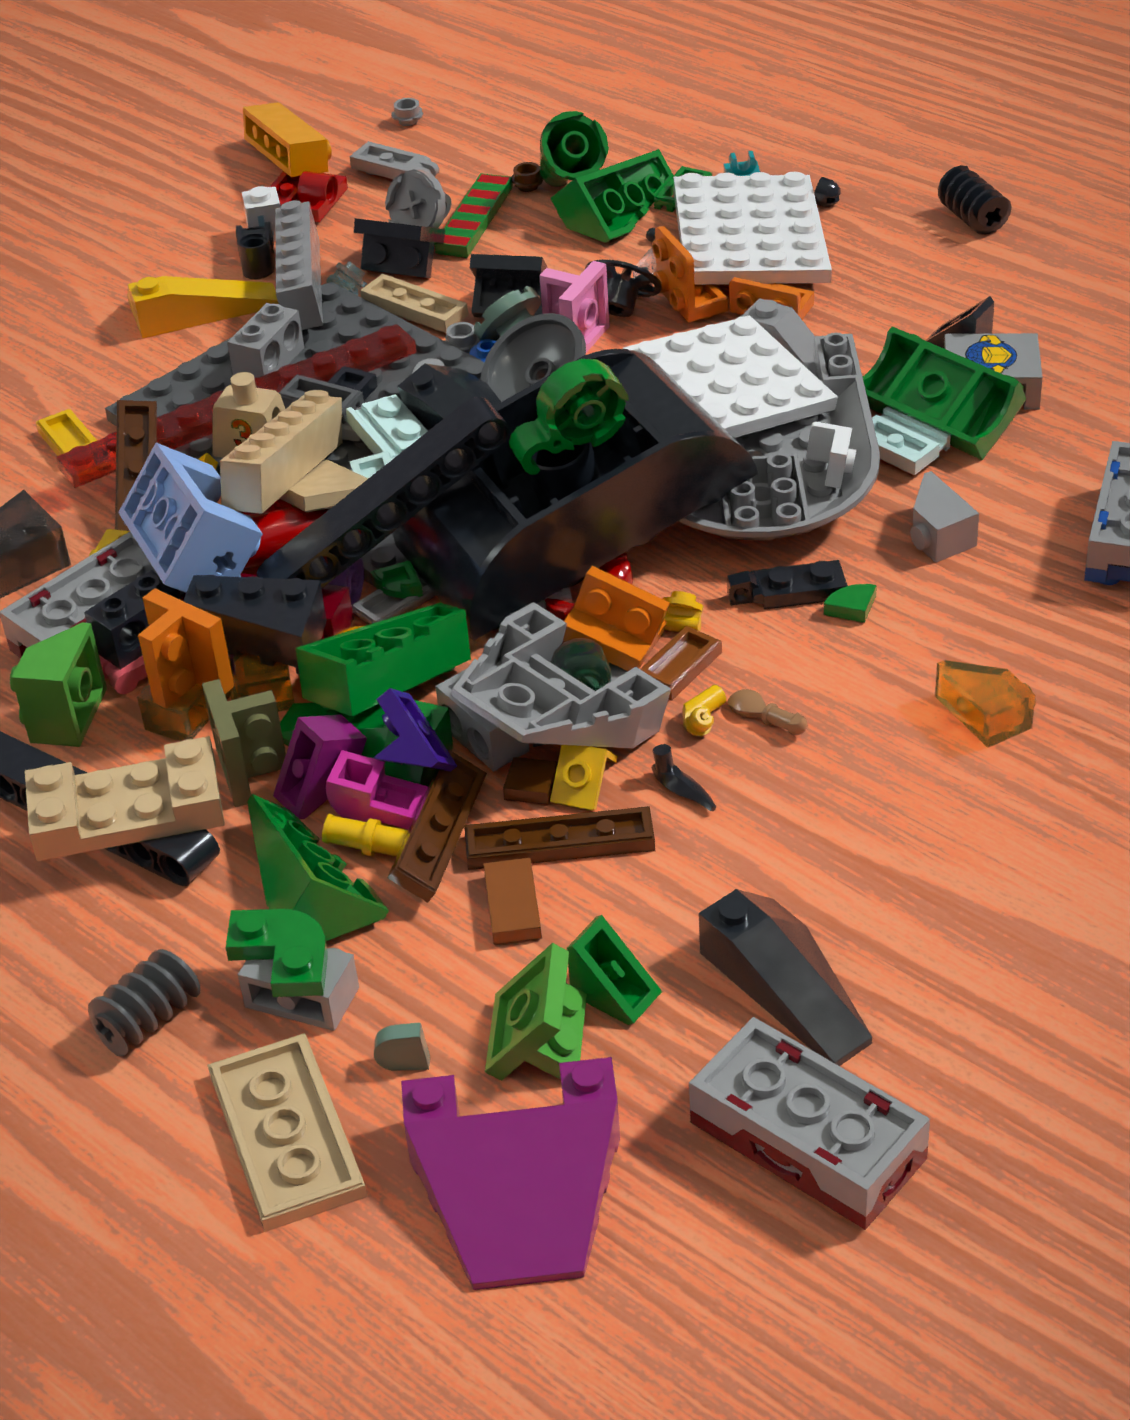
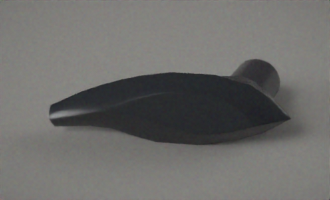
(677, 780)

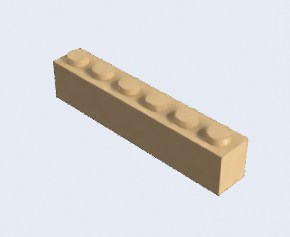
(281, 452)

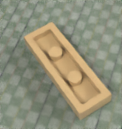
(415, 302)

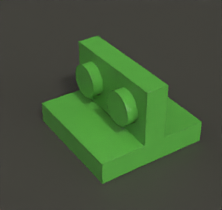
(537, 1018)

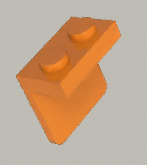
(676, 275)

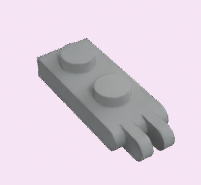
(389, 161)

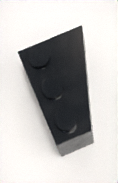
(262, 613)

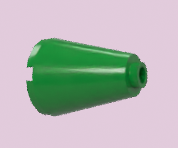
(571, 148)

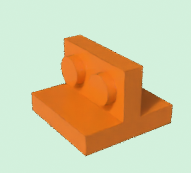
(617, 617)
(181, 648)

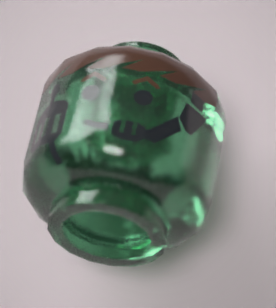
(584, 661)

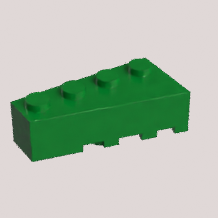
(395, 653)

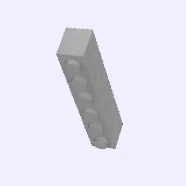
(298, 262)

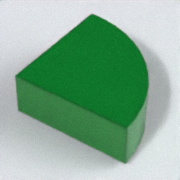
(399, 579)
(851, 602)

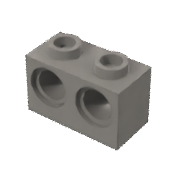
(266, 341)
(476, 733)

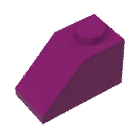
(310, 759)

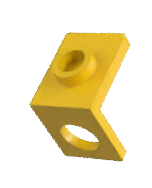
(580, 776)

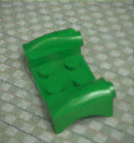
(943, 391)

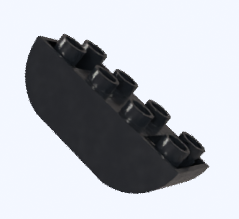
(522, 536)

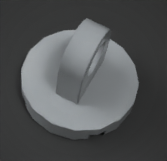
(417, 200)

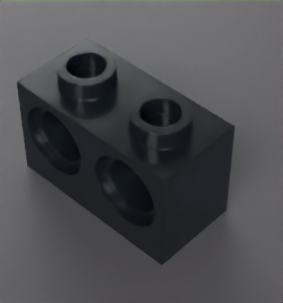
(122, 617)

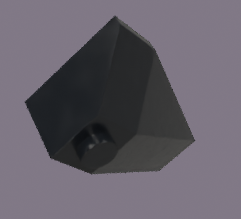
(439, 390)
(783, 971)

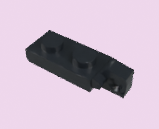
(786, 584)

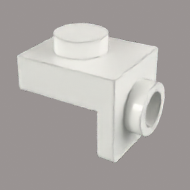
(831, 445)

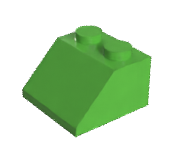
(59, 686)

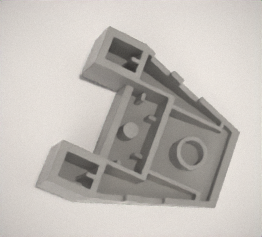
(543, 704)

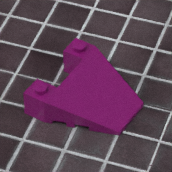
(521, 1183)

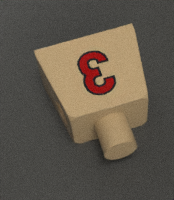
(242, 412)

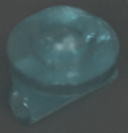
(348, 277)

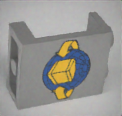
(1006, 353)

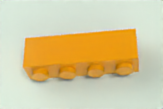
(286, 139)

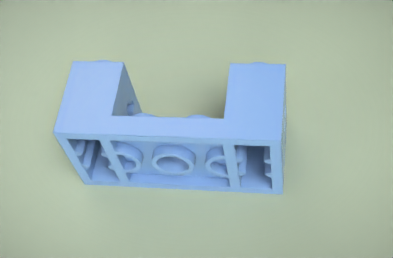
(182, 525)

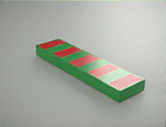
(474, 215)

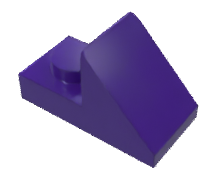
(416, 739)

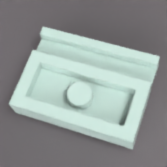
(385, 425)
(908, 441)

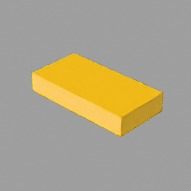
(64, 432)

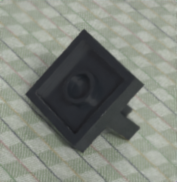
(398, 247)
(502, 274)

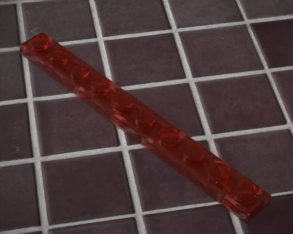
(195, 420)

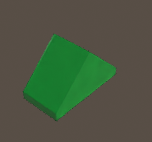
(610, 973)

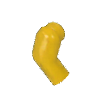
(697, 711)

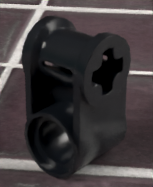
(256, 250)

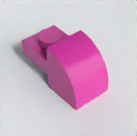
(363, 791)

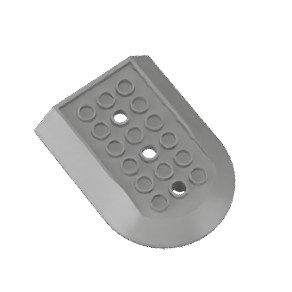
(789, 488)

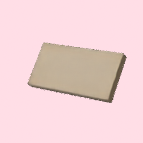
(286, 1132)

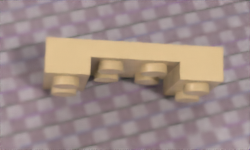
(123, 803)

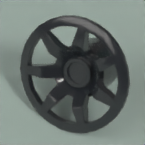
(624, 289)

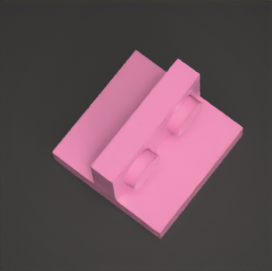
(579, 298)

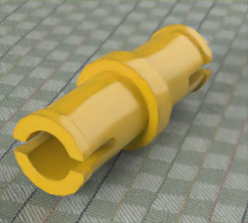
(367, 836)

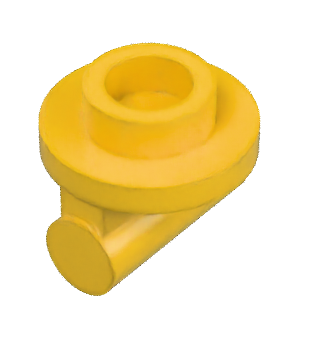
(683, 611)

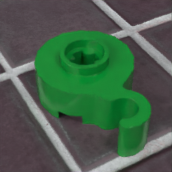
(574, 407)

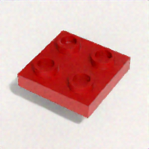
(318, 188)

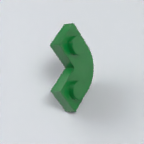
(288, 938)

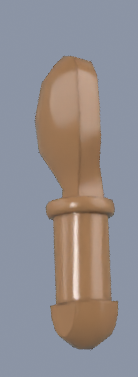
(750, 704)

